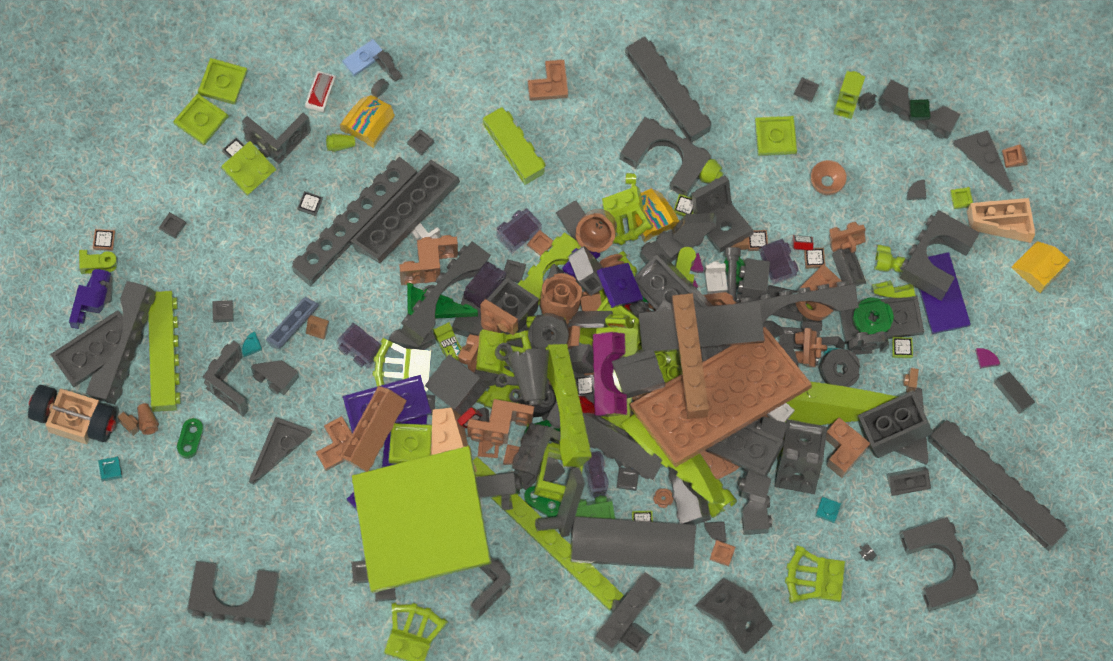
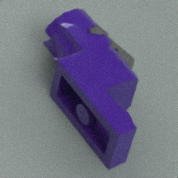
(91, 297)

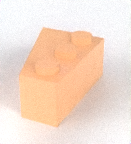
(1003, 218)
(447, 432)

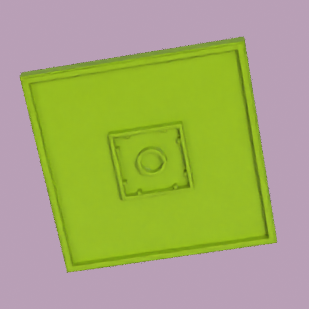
(421, 519)

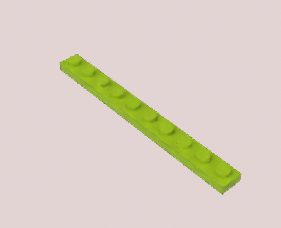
(556, 546)

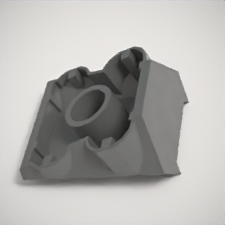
(638, 373)

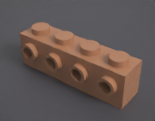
(373, 429)

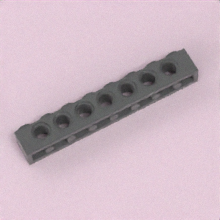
(312, 272)

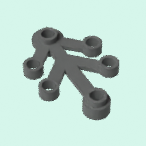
(512, 380)

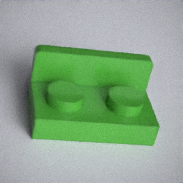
(599, 508)

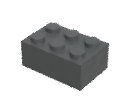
(895, 424)

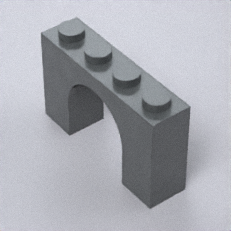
(652, 134)
(919, 269)
(942, 536)
(256, 610)

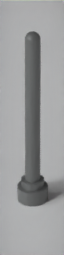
(732, 255)

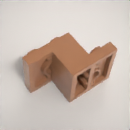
(429, 253)
(499, 426)

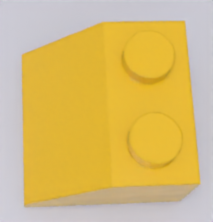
(1041, 265)

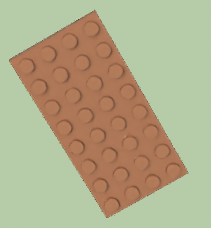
(740, 389)

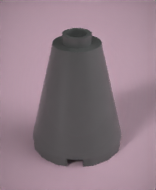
(531, 373)

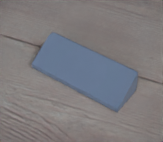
(292, 323)

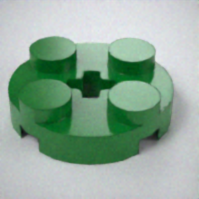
(878, 308)

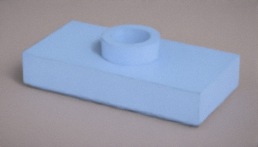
(362, 58)

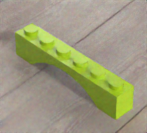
(573, 435)

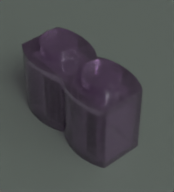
(781, 265)
(358, 345)
(597, 478)

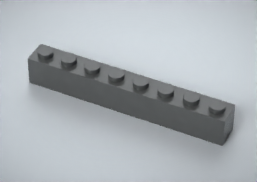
(998, 485)

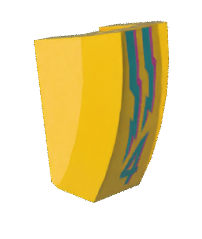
(368, 120)
(658, 212)

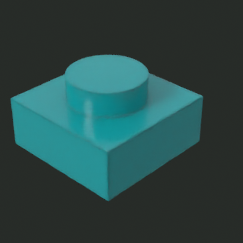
(110, 468)
(828, 510)

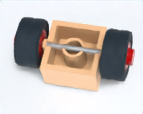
(72, 414)

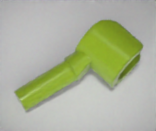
(631, 179)

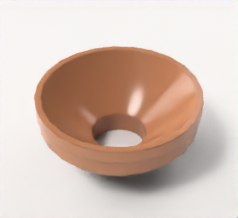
(830, 169)

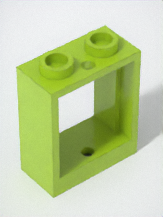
(545, 488)

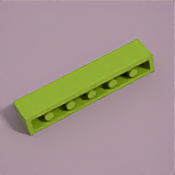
(162, 353)

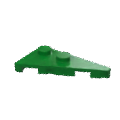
(444, 307)

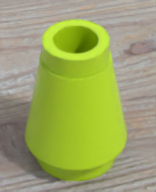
(338, 142)

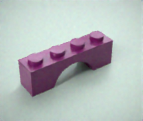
(608, 399)

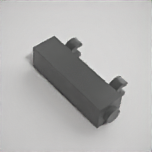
(500, 486)

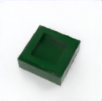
(919, 109)

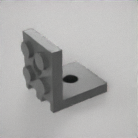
(281, 147)
(717, 199)
(217, 372)
(533, 447)
(801, 457)
(494, 592)
(735, 613)

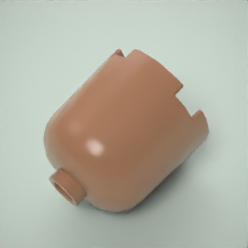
(593, 236)

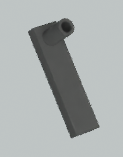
(567, 508)

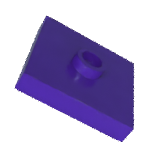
(619, 285)

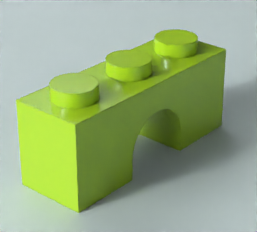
(849, 94)

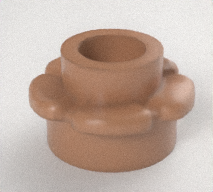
(663, 493)

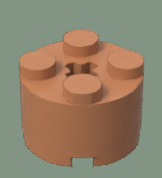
(561, 296)

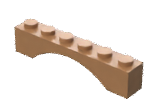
(690, 356)

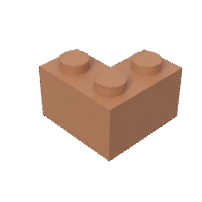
(849, 447)

